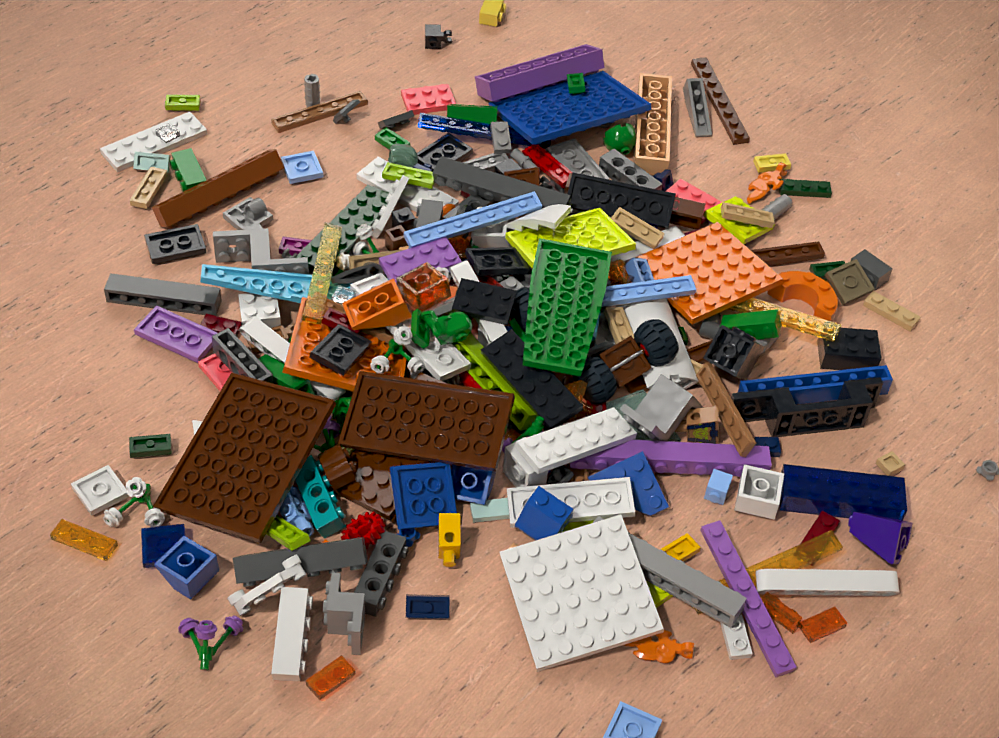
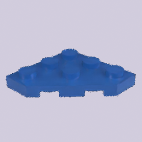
(645, 488)

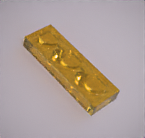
(84, 539)

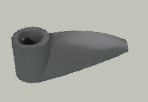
(357, 274)
(710, 326)

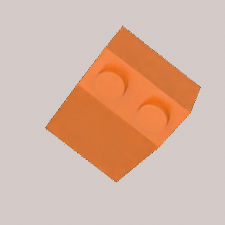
(377, 307)

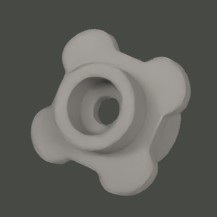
(988, 469)

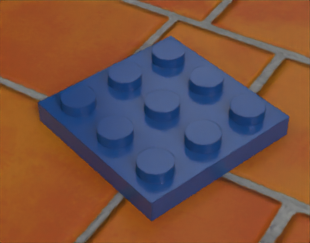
(422, 494)

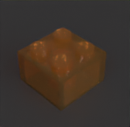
(424, 287)

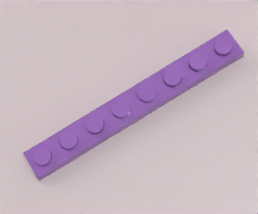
(754, 609)

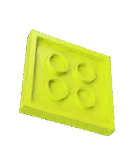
(742, 231)

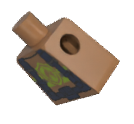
(701, 425)

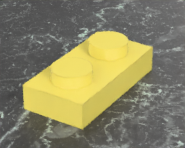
(770, 162)

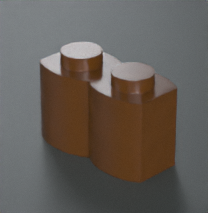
(337, 467)

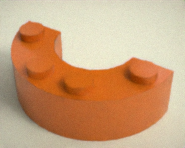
(810, 289)

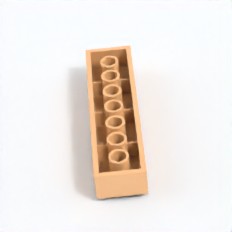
(653, 126)

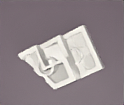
(546, 217)

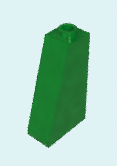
(283, 379)

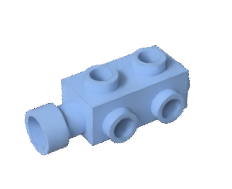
(296, 512)

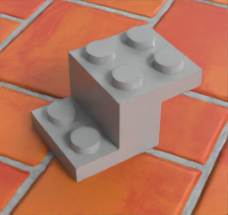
(344, 613)

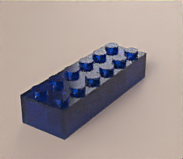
(841, 492)

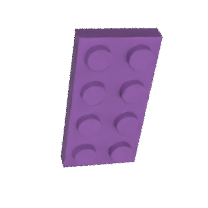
(437, 253)
(176, 333)

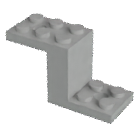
(255, 247)
(661, 409)

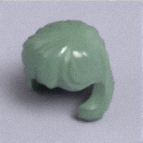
(403, 155)

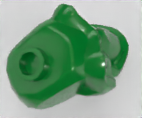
(448, 328)

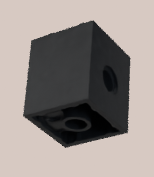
(734, 351)

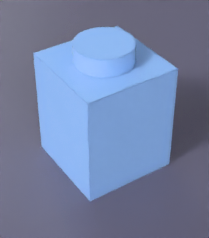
(718, 486)

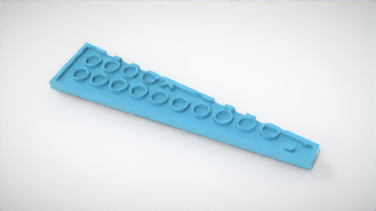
(263, 282)

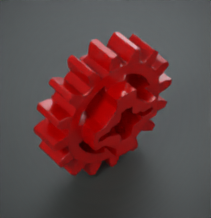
(365, 526)

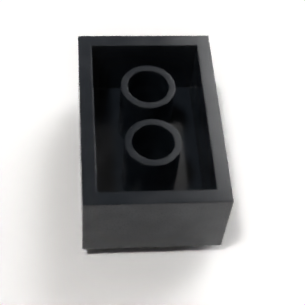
(850, 350)

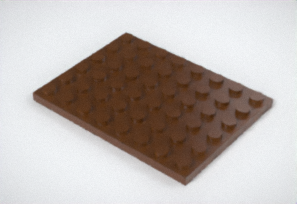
(245, 456)

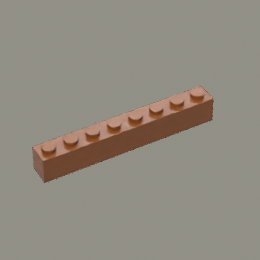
(217, 188)

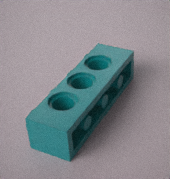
(319, 498)

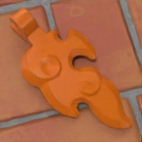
(761, 184)
(661, 650)

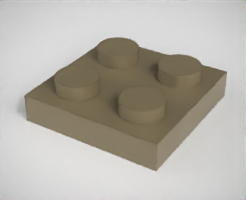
(849, 281)

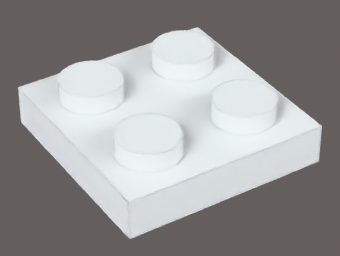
(99, 490)

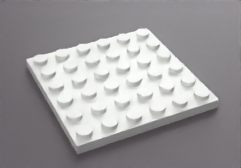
(580, 592)

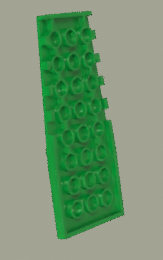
(564, 305)

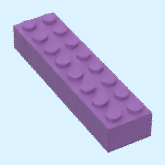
(538, 72)

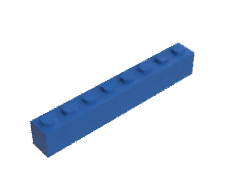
(819, 386)

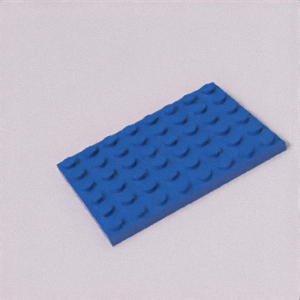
(557, 113)

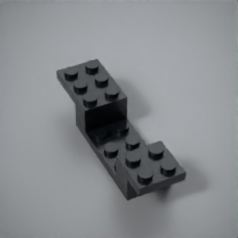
(787, 419)

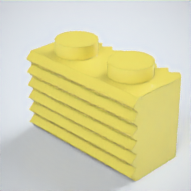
(492, 12)

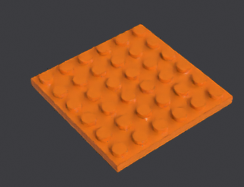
(720, 268)
(309, 335)

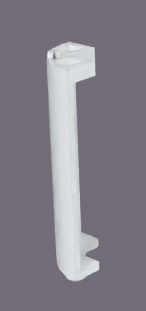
(680, 368)

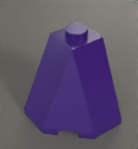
(881, 534)

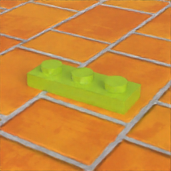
(416, 176)

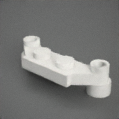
(243, 601)

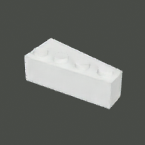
(291, 634)

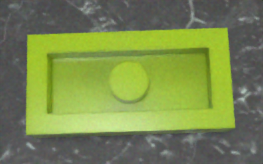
(182, 102)

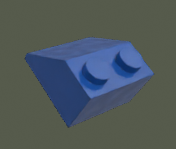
(472, 484)
(543, 515)
(188, 567)

